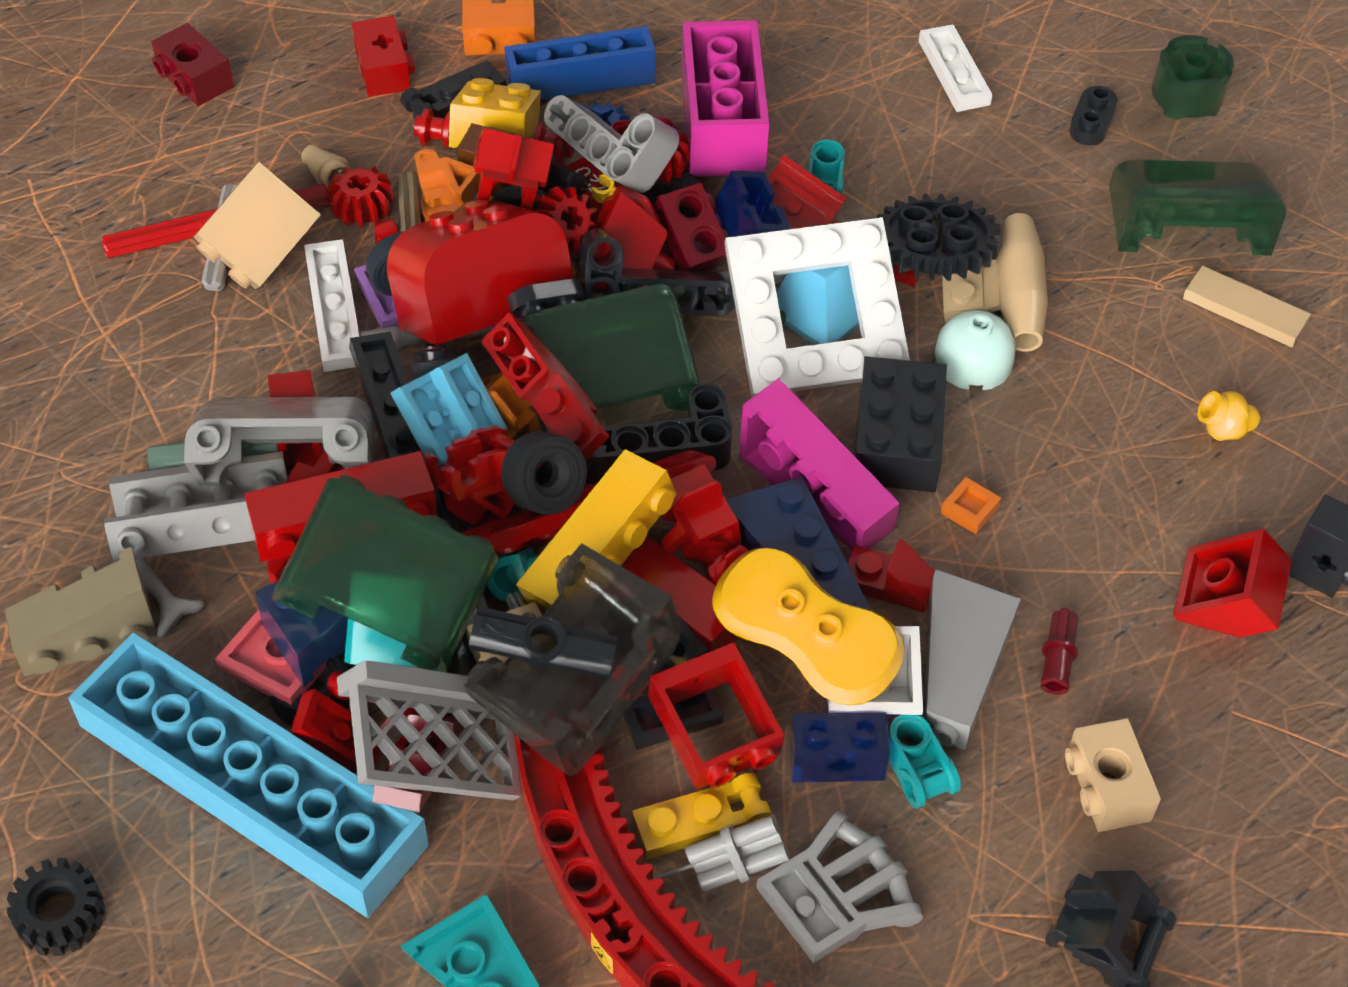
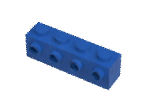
(580, 69)

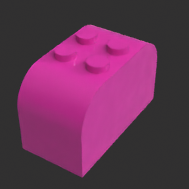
(724, 97)

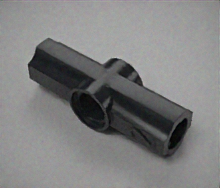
(574, 648)

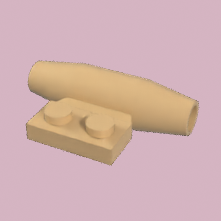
(1011, 284)

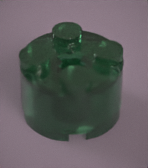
(1192, 77)

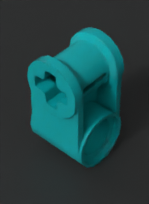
(827, 163)
(923, 768)

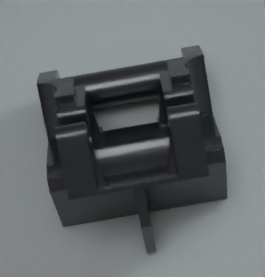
(1098, 917)

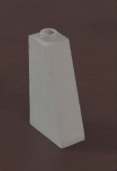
(963, 649)

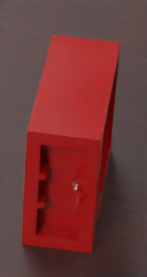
(700, 676)

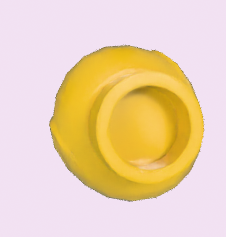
(1227, 415)

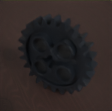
(963, 234)

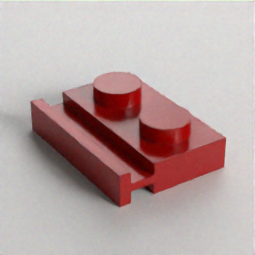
(803, 196)

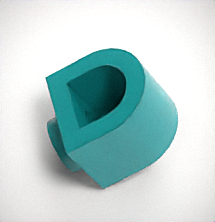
(509, 571)

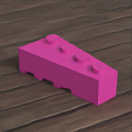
(789, 442)

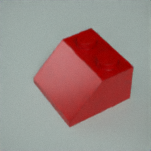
(1234, 585)

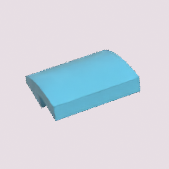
(446, 406)

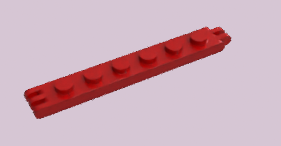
(510, 533)

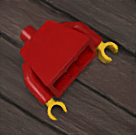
(634, 225)

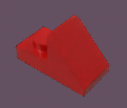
(896, 579)
(327, 729)

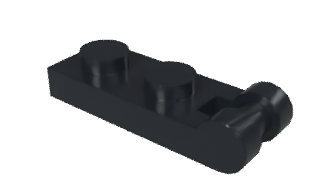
(444, 91)

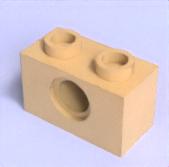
(1112, 750)

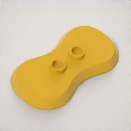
(837, 646)

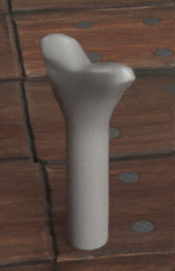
(170, 606)

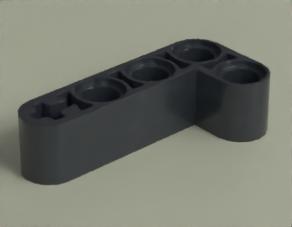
(620, 279)
(704, 431)

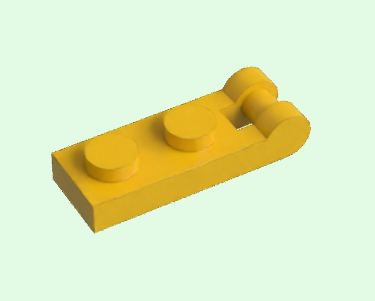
(698, 815)

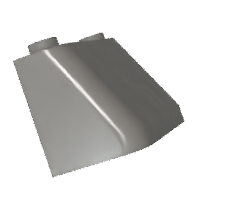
(228, 422)

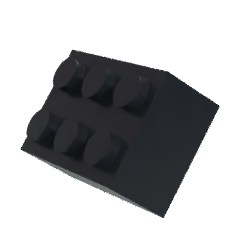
(901, 422)

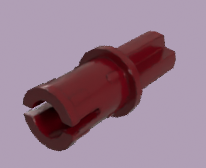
(1059, 652)

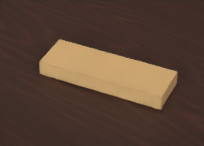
(1247, 306)

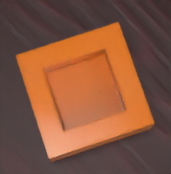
(970, 505)

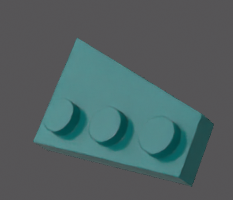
(471, 950)

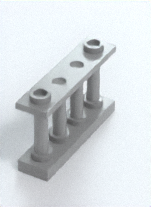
(172, 514)

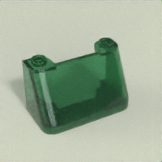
(1195, 194)
(621, 346)

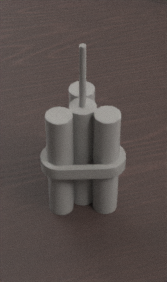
(735, 853)

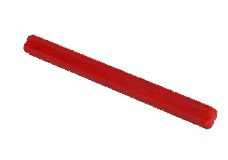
(184, 227)

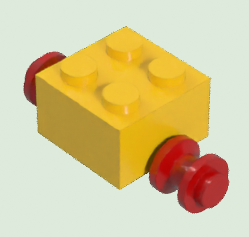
(500, 107)

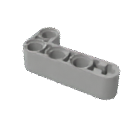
(629, 159)

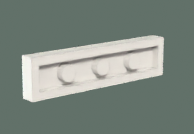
(332, 302)

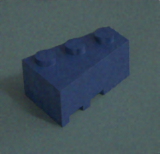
(301, 639)

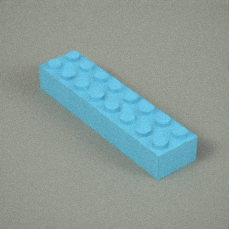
(250, 774)

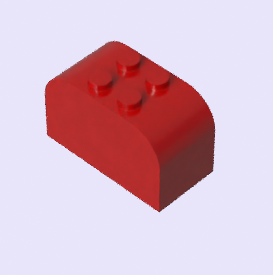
(464, 264)

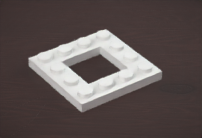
(759, 256)

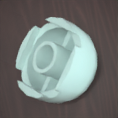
(976, 349)

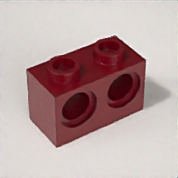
(686, 231)

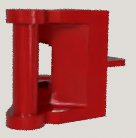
(511, 161)
(473, 474)
(702, 518)

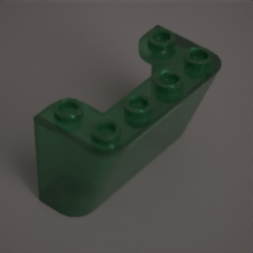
(387, 571)

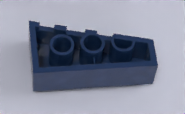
(790, 521)

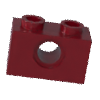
(192, 64)

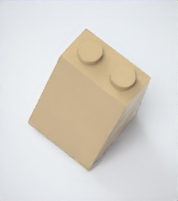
(255, 227)

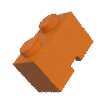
(494, 25)

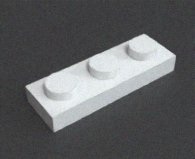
(955, 68)

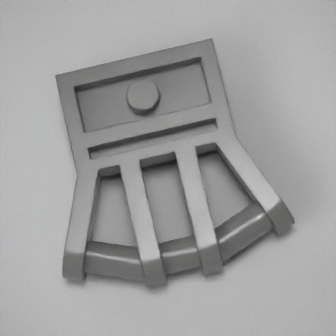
(818, 910)

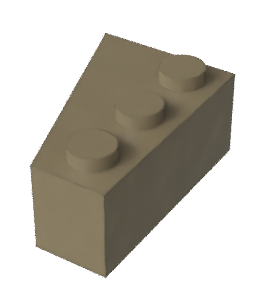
(81, 618)

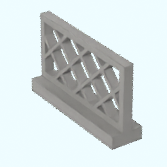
(425, 692)

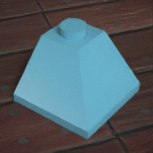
(819, 304)

